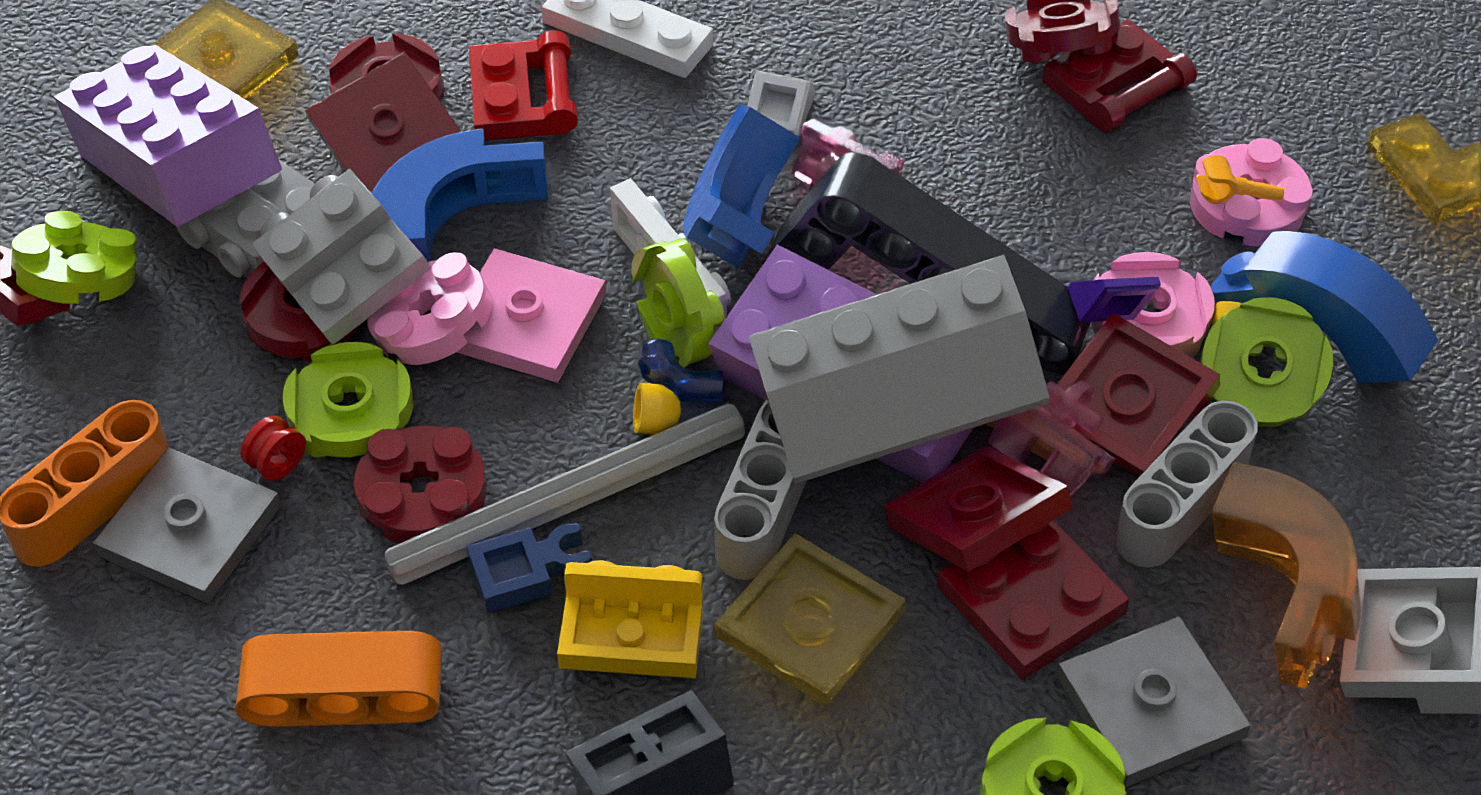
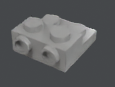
(237, 223)
(340, 254)
(1418, 638)

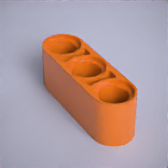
(81, 483)
(339, 678)

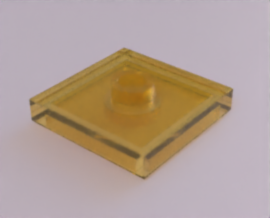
(230, 47)
(810, 619)

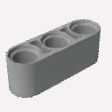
(1183, 484)
(753, 508)

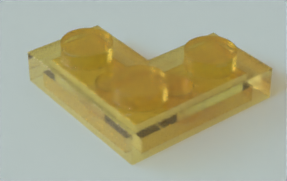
(1427, 168)

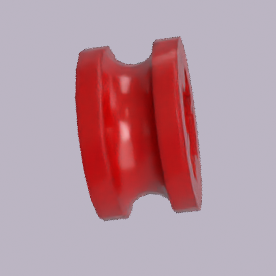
(273, 448)

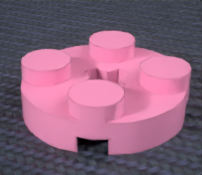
(1250, 217)
(1185, 300)
(456, 302)

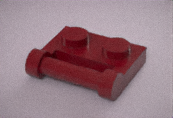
(1091, 80)

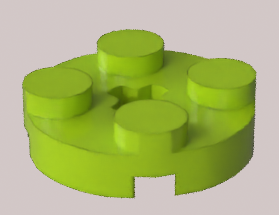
(73, 258)
(676, 299)
(1296, 341)
(340, 369)
(1052, 751)

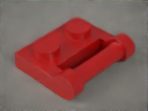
(503, 90)

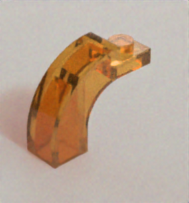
(1304, 537)

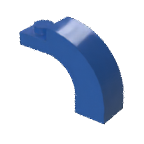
(456, 175)
(735, 186)
(1345, 292)

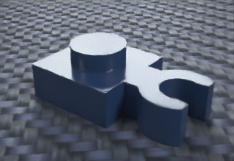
(518, 568)

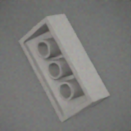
(900, 368)

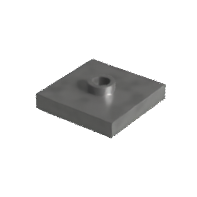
(187, 525)
(1154, 699)

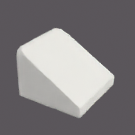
(782, 99)

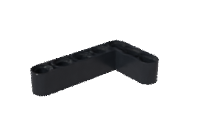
(918, 239)

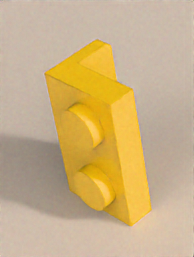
(631, 619)

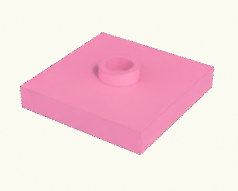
(534, 315)

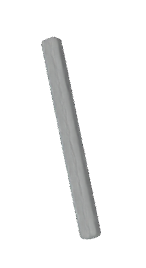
(565, 492)

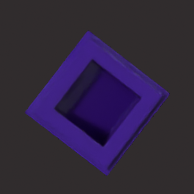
(1123, 296)

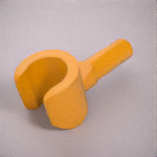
(1221, 185)

